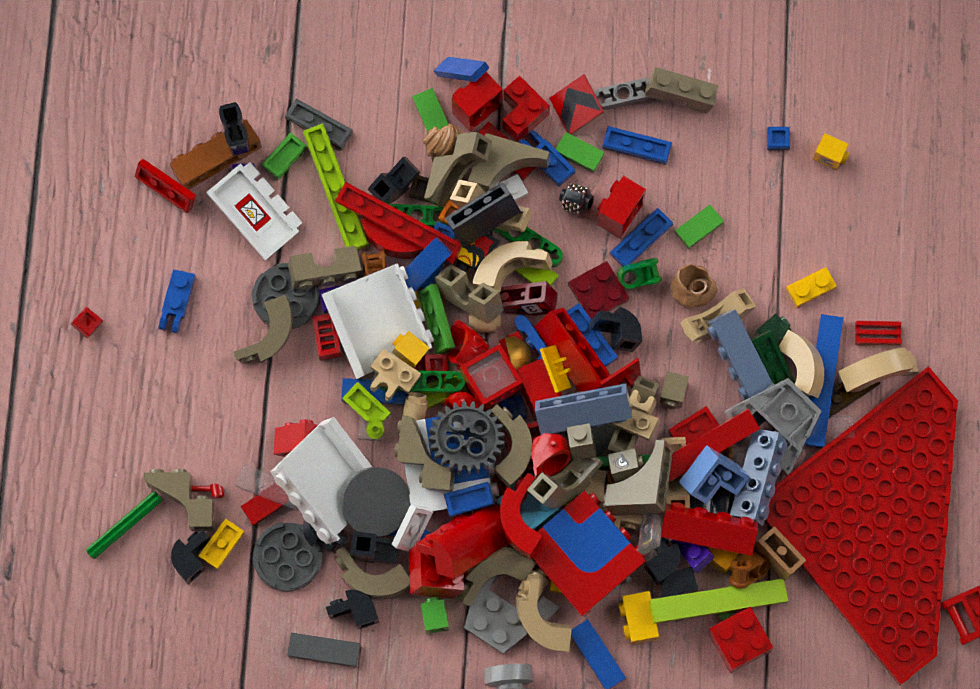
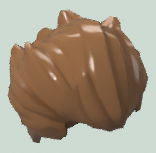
(441, 141)
(693, 286)

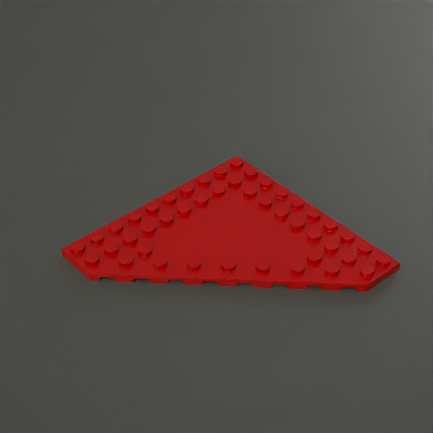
(877, 521)

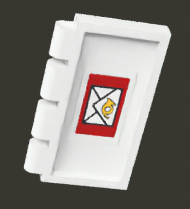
(253, 211)

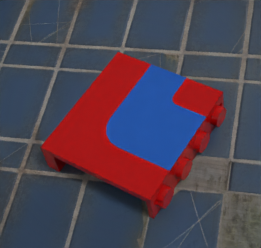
(586, 552)

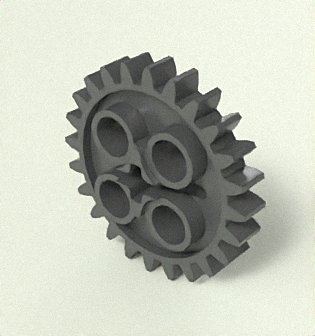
(462, 456)

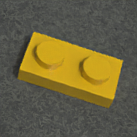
(811, 287)
(221, 544)

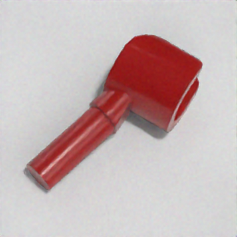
(216, 490)

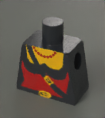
(474, 253)

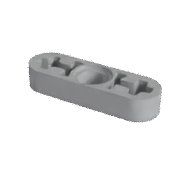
(605, 92)

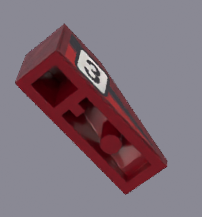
(529, 298)

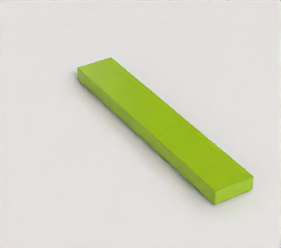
(332, 182)
(717, 601)

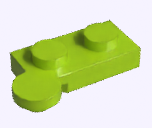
(368, 408)

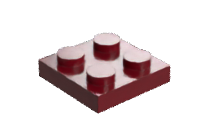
(598, 290)

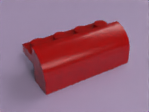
(465, 541)

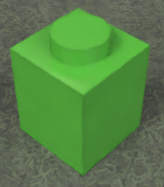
(434, 615)

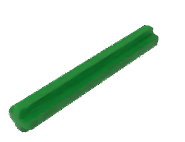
(124, 525)

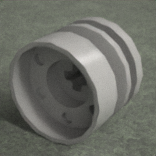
(509, 676)

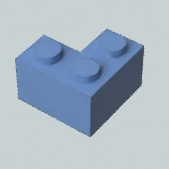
(711, 472)

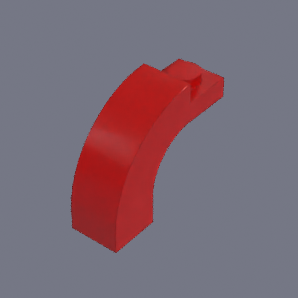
(391, 244)
(518, 534)

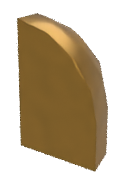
(518, 352)

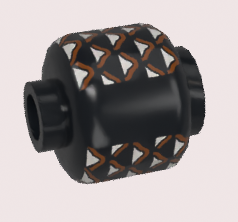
(576, 199)

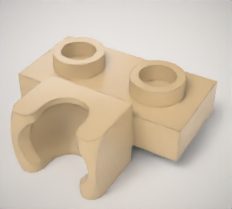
(393, 374)
(642, 422)

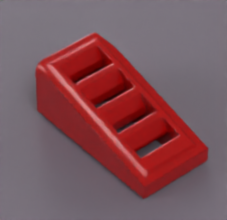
(326, 353)

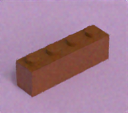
(210, 158)

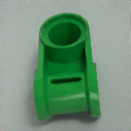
(644, 273)

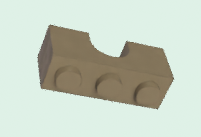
(667, 84)
(307, 273)
(480, 302)

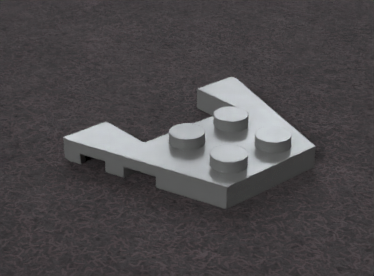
(787, 412)
(497, 620)

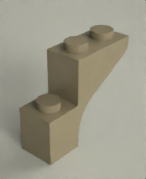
(447, 170)
(621, 439)
(413, 450)
(178, 487)

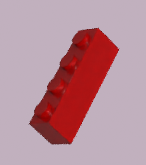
(585, 366)
(709, 528)

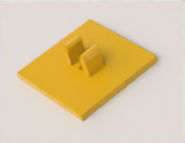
(555, 368)

